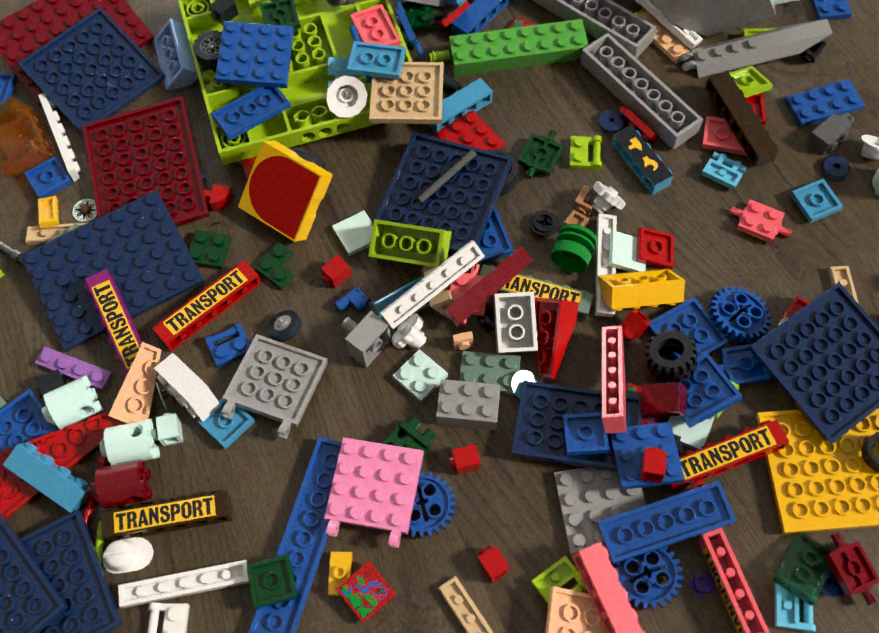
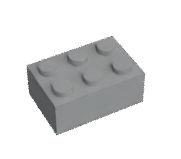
(468, 404)

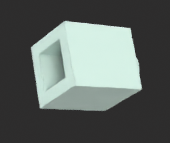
(169, 429)

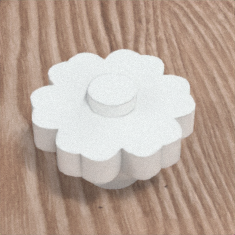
(606, 198)
(409, 333)

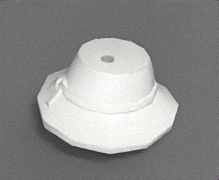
(346, 104)

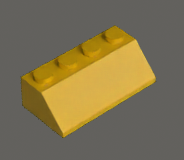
(641, 289)

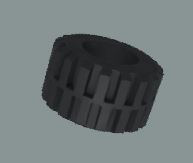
(671, 369)

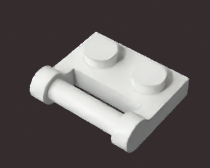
(174, 619)

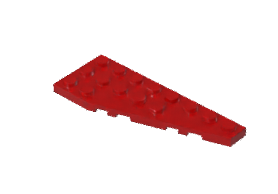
(64, 446)

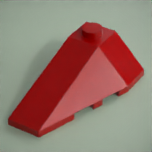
(554, 328)

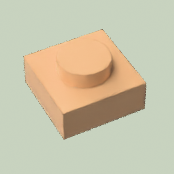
(463, 340)

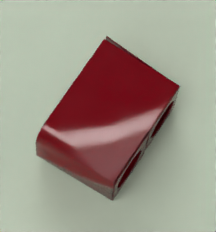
(663, 400)

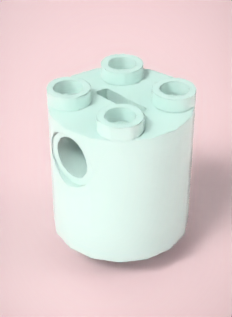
(71, 403)
(130, 442)

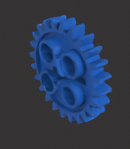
(749, 324)
(441, 500)
(656, 592)

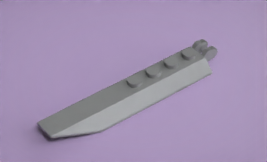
(755, 48)

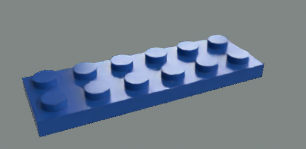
(666, 522)

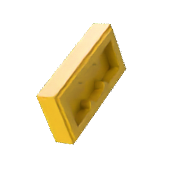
(48, 212)
(339, 570)

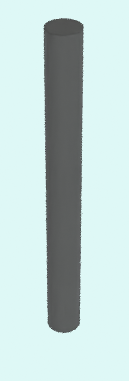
(444, 178)

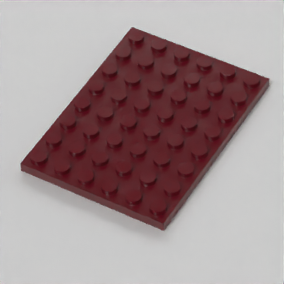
(46, 19)
(144, 154)

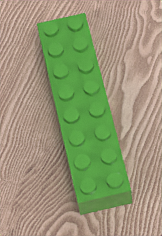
(517, 47)

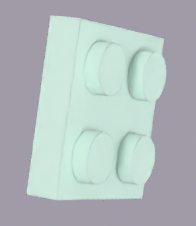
(420, 375)

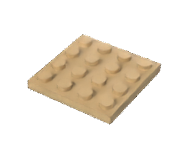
(412, 98)

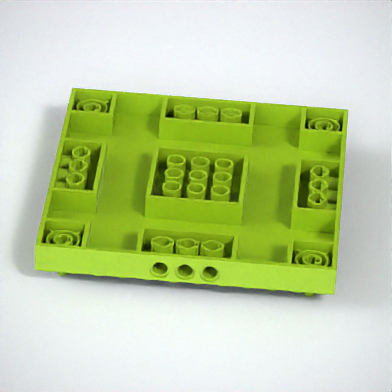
(321, 35)

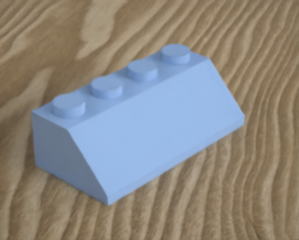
(175, 55)

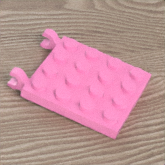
(374, 487)

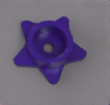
(701, 578)

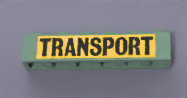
(546, 289)

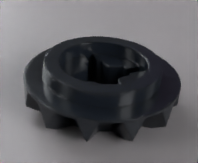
(538, 218)

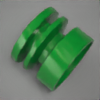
(573, 248)

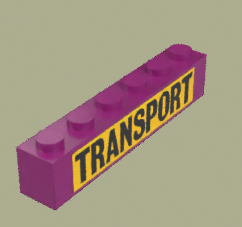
(114, 317)

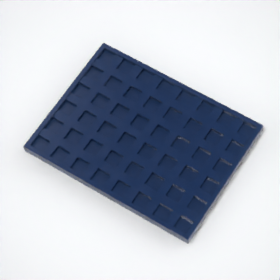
(138, 249)

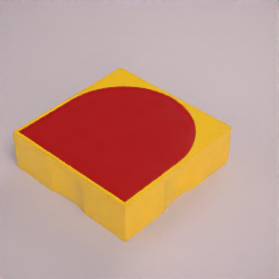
(284, 190)

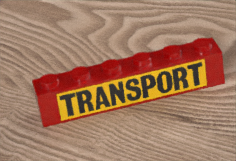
(207, 305)
(731, 453)

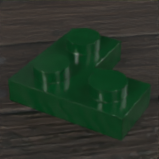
(272, 266)

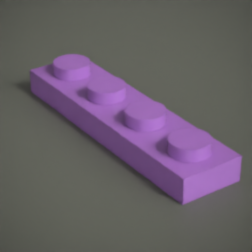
(74, 368)

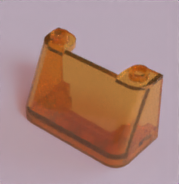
(22, 138)

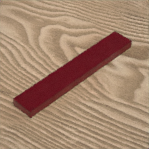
(488, 286)

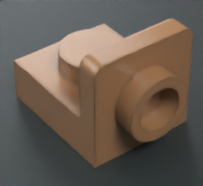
(582, 201)

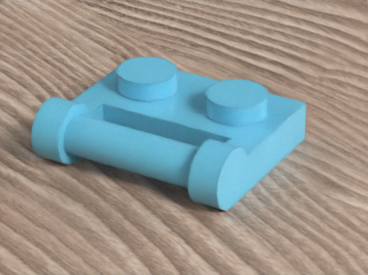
(787, 611)

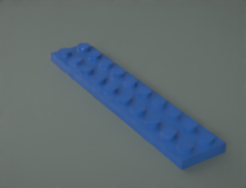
(303, 539)

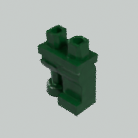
(407, 436)

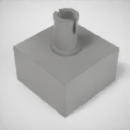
(366, 338)

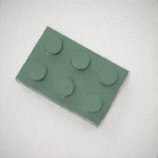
(489, 369)

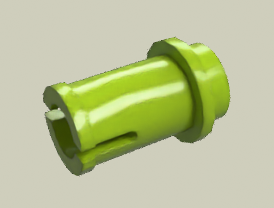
(439, 56)

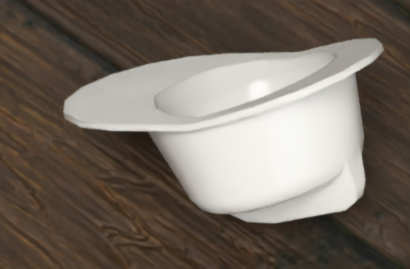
(870, 147)
(127, 555)

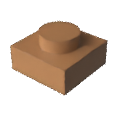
(577, 218)

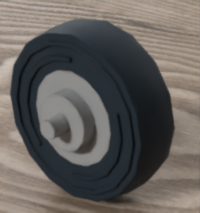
(284, 325)

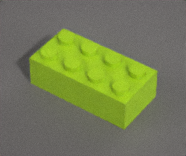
(409, 243)

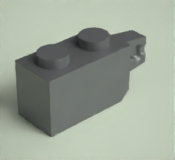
(830, 132)

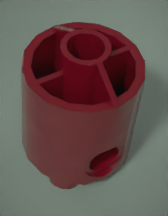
(121, 484)

